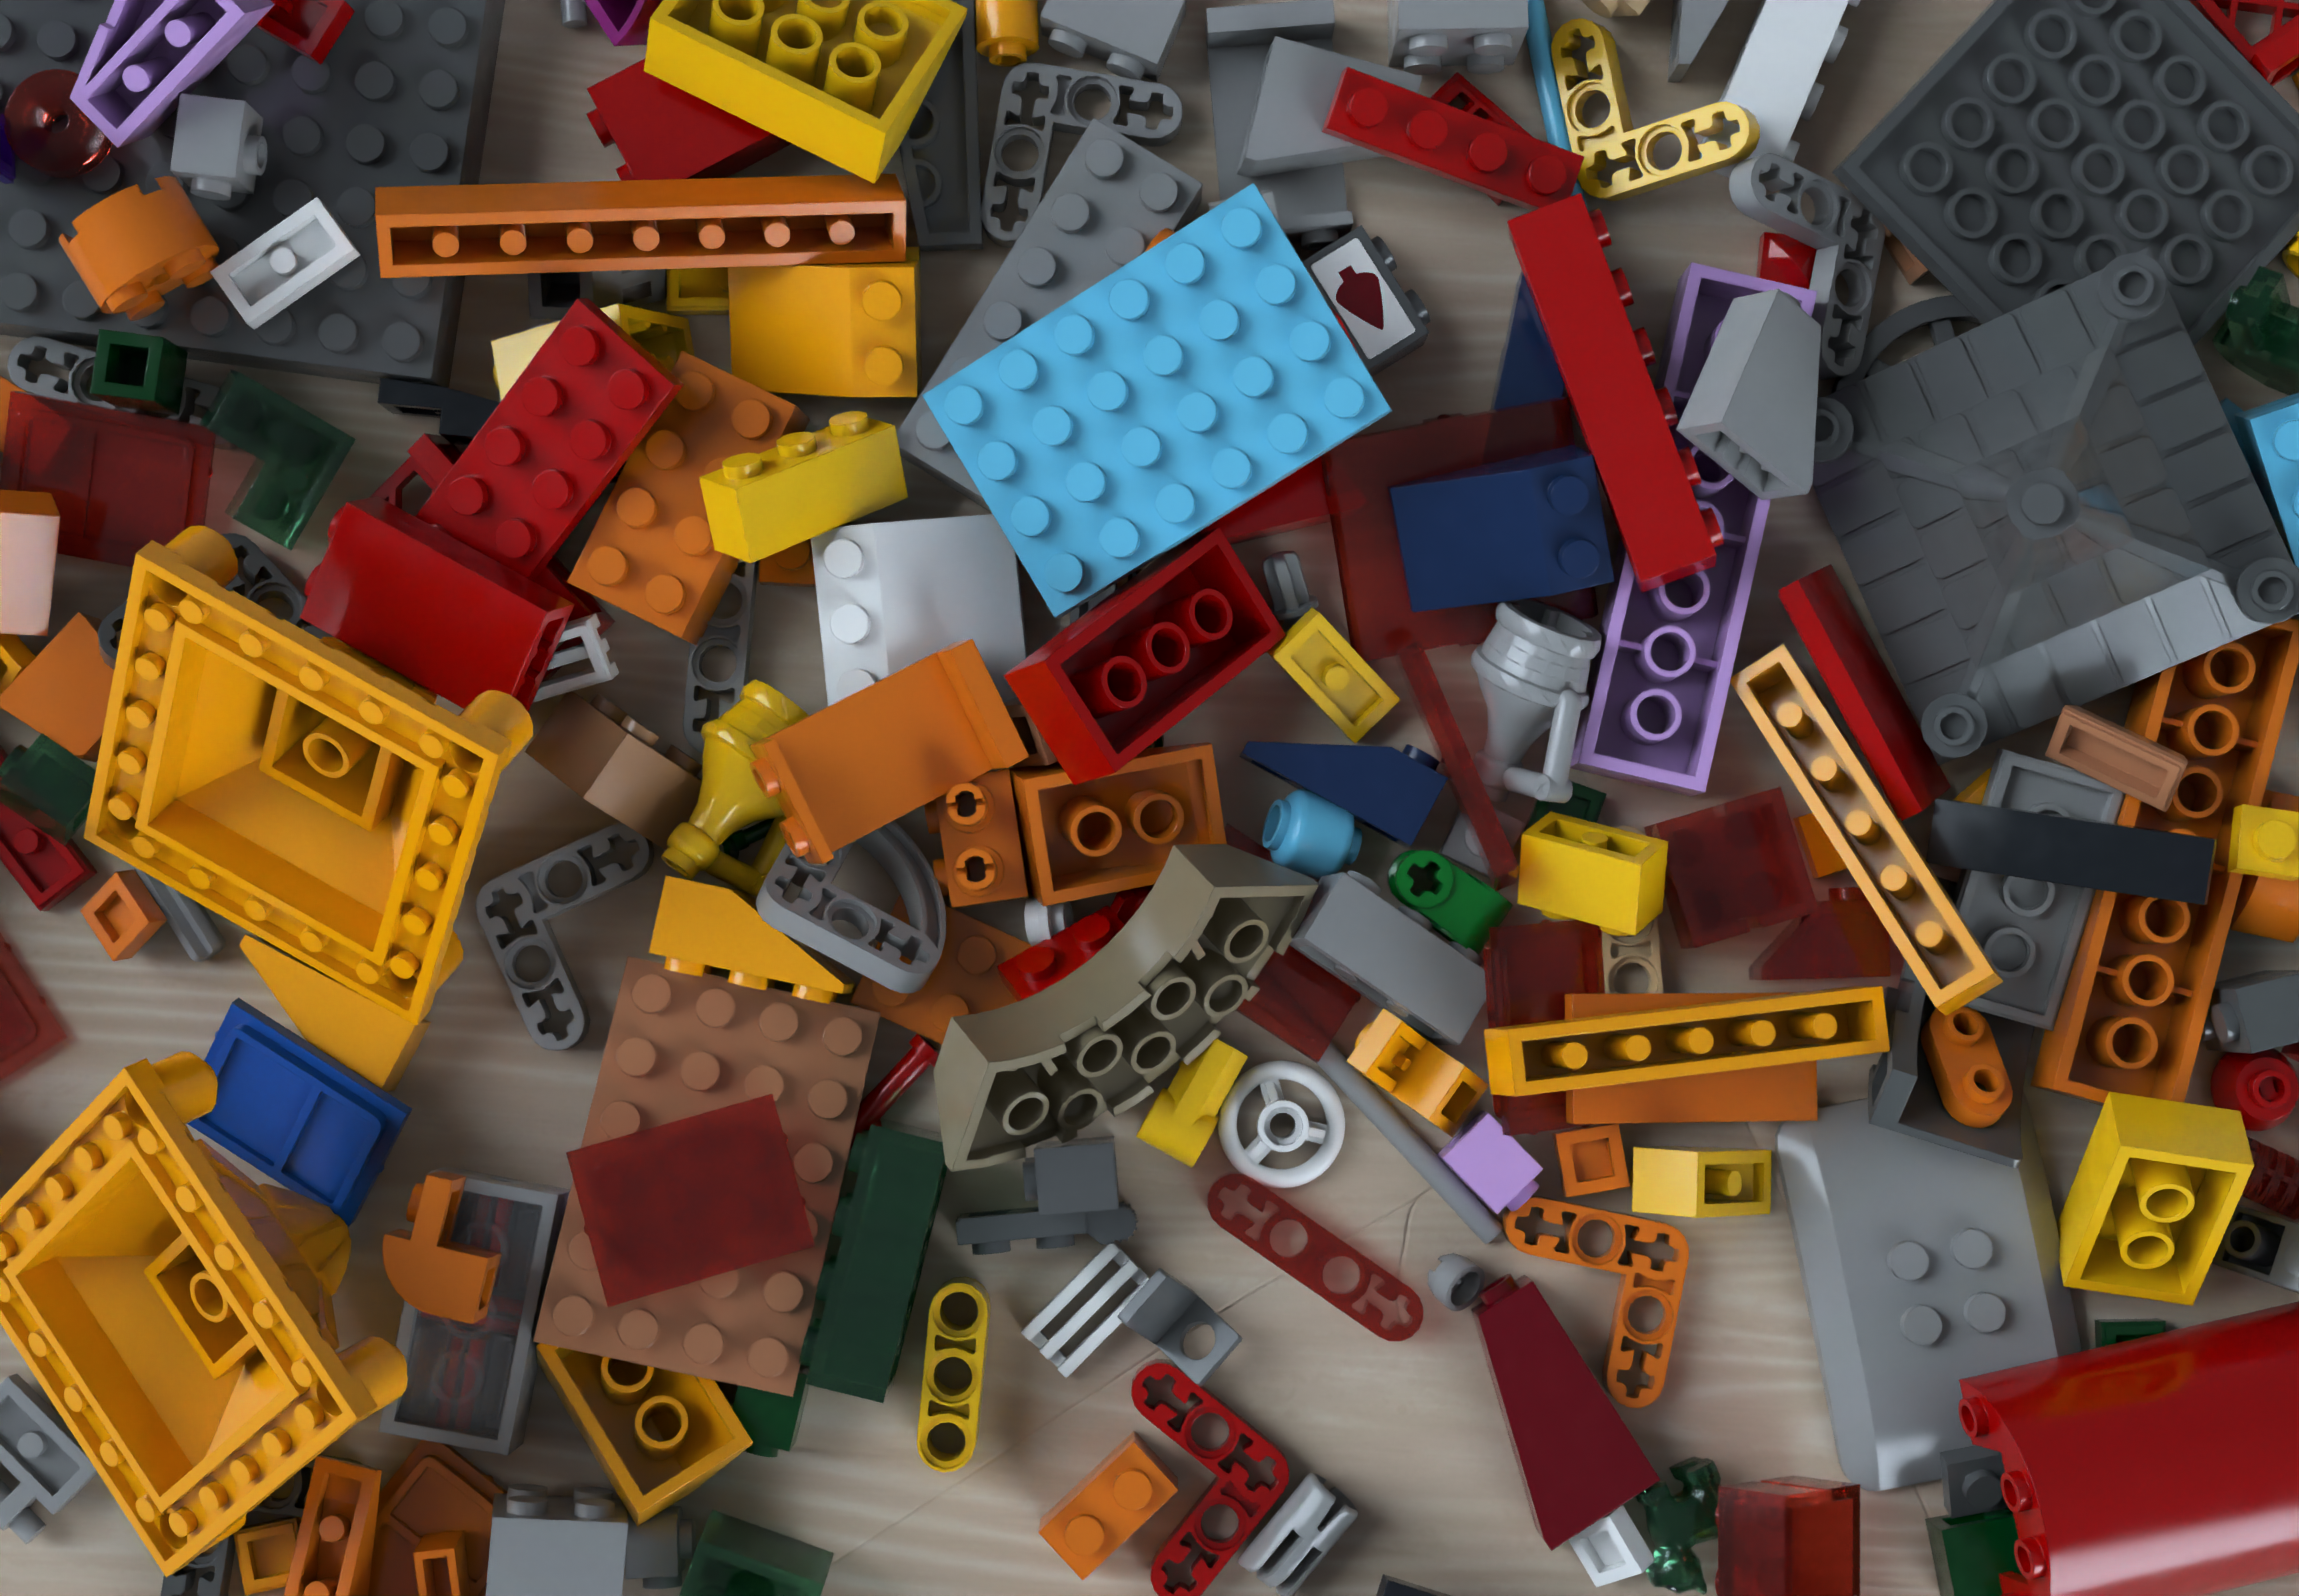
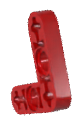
(1226, 1489)

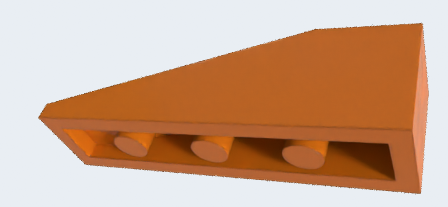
(336, 1531)

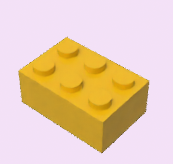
(2153, 1198)

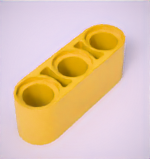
(946, 1404)

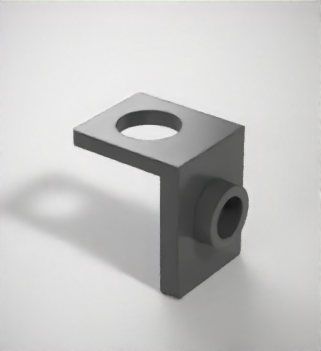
(1164, 1315)

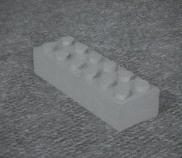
(1087, 226)

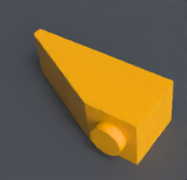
(336, 1017)

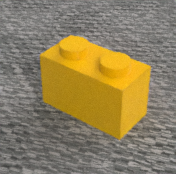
(1592, 873)

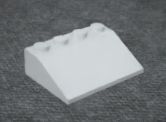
(912, 589)

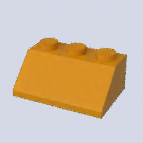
(645, 1425)

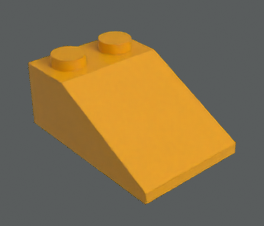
(828, 328)

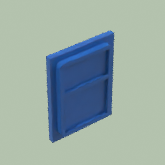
(298, 1112)

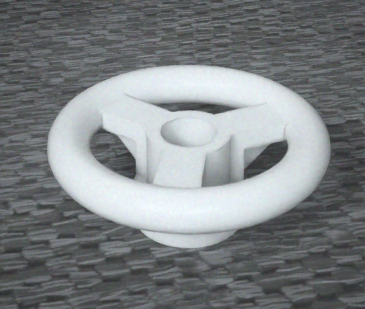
(1328, 1135)

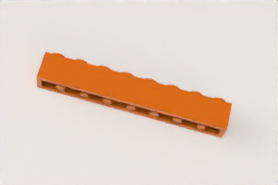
(638, 225)

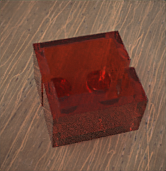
(1733, 866)
(1788, 1538)

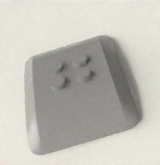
(1916, 1279)

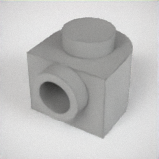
(660, 1548)

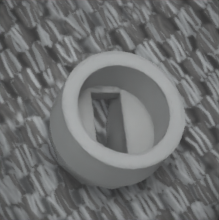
(1456, 1281)

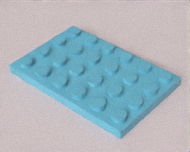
(1156, 401)

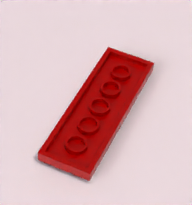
(552, 442)

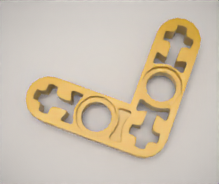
(1616, 135)

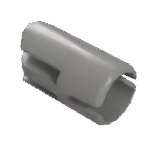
(1299, 1535)

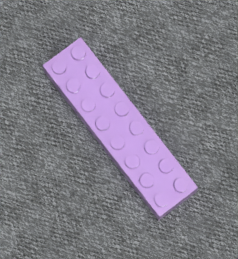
(1673, 648)

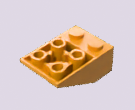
(720, 928)

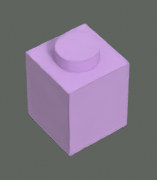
(1492, 1164)

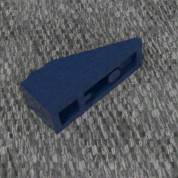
(1374, 783)

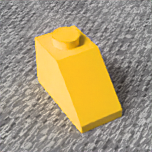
(1701, 1181)

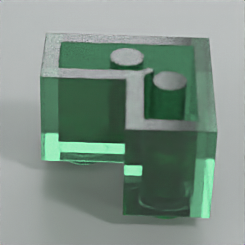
(292, 452)

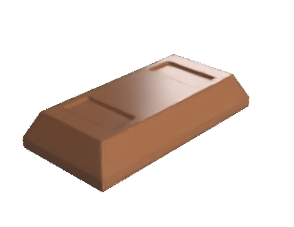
(2116, 756)

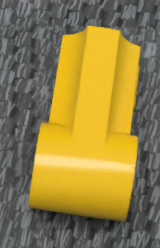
(1187, 1109)

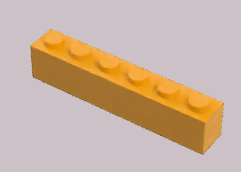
(1865, 831)
(1686, 1040)

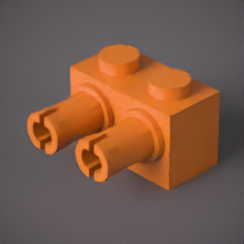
(978, 842)

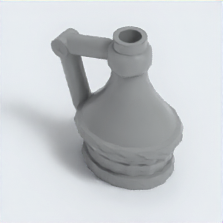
(1532, 680)

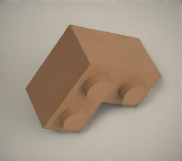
(615, 766)

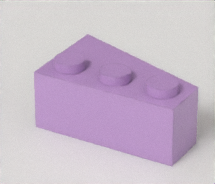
(152, 55)

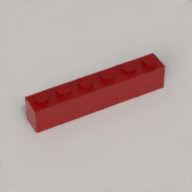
(1613, 393)

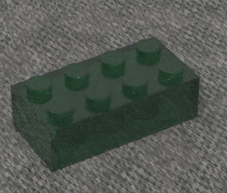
(879, 1260)

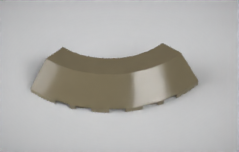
(1121, 1015)

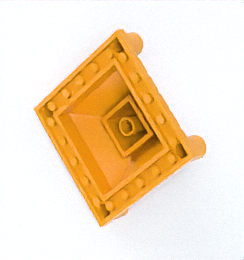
(293, 778)
(181, 1312)

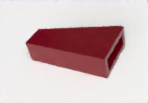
(1560, 1423)

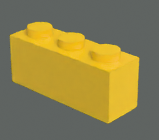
(803, 486)

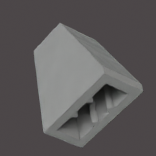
(1293, 107)
(1760, 396)

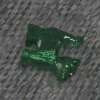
(1680, 1523)

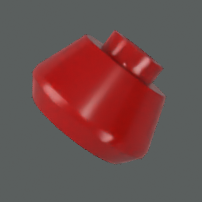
(2257, 1085)

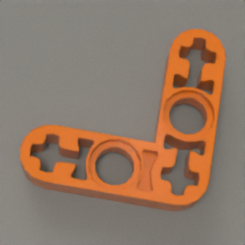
(1635, 1281)

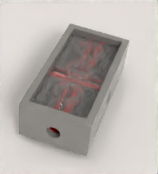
(478, 1379)

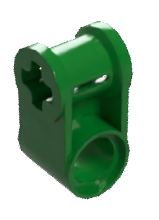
(1456, 903)

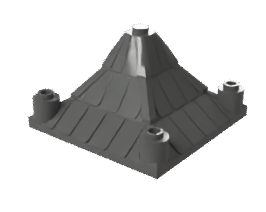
(2048, 509)

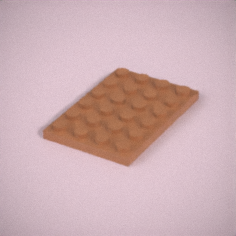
(683, 1051)

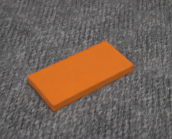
(1740, 1095)

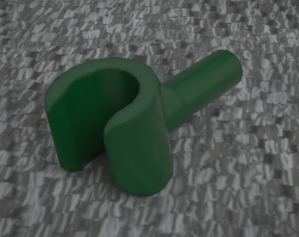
(743, 838)

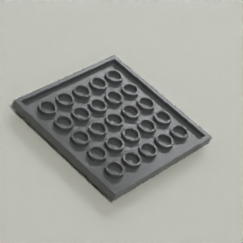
(2082, 140)

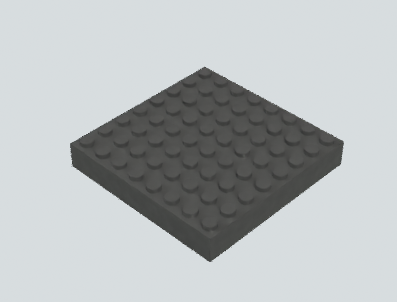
(386, 108)

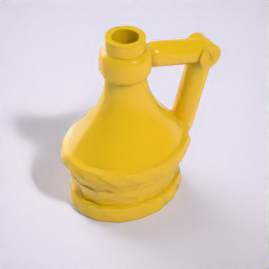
(730, 794)

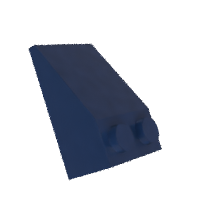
(1502, 531)

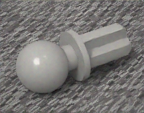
(1287, 587)

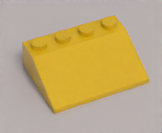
(809, 71)

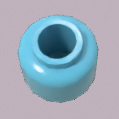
(1310, 834)

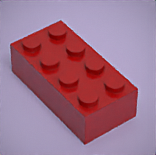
(1145, 657)

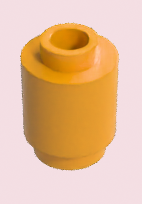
(1007, 30)

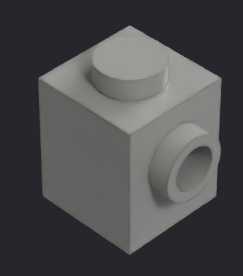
(218, 146)

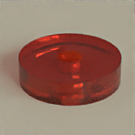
(30, 120)

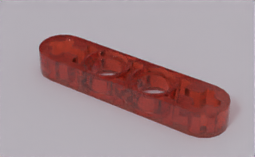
(1309, 1263)

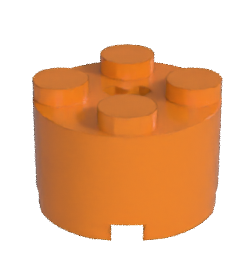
(141, 248)

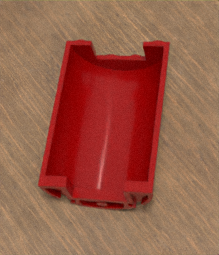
(2150, 1460)

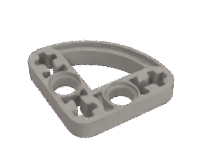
(821, 903)

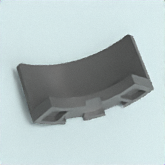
(1904, 1090)

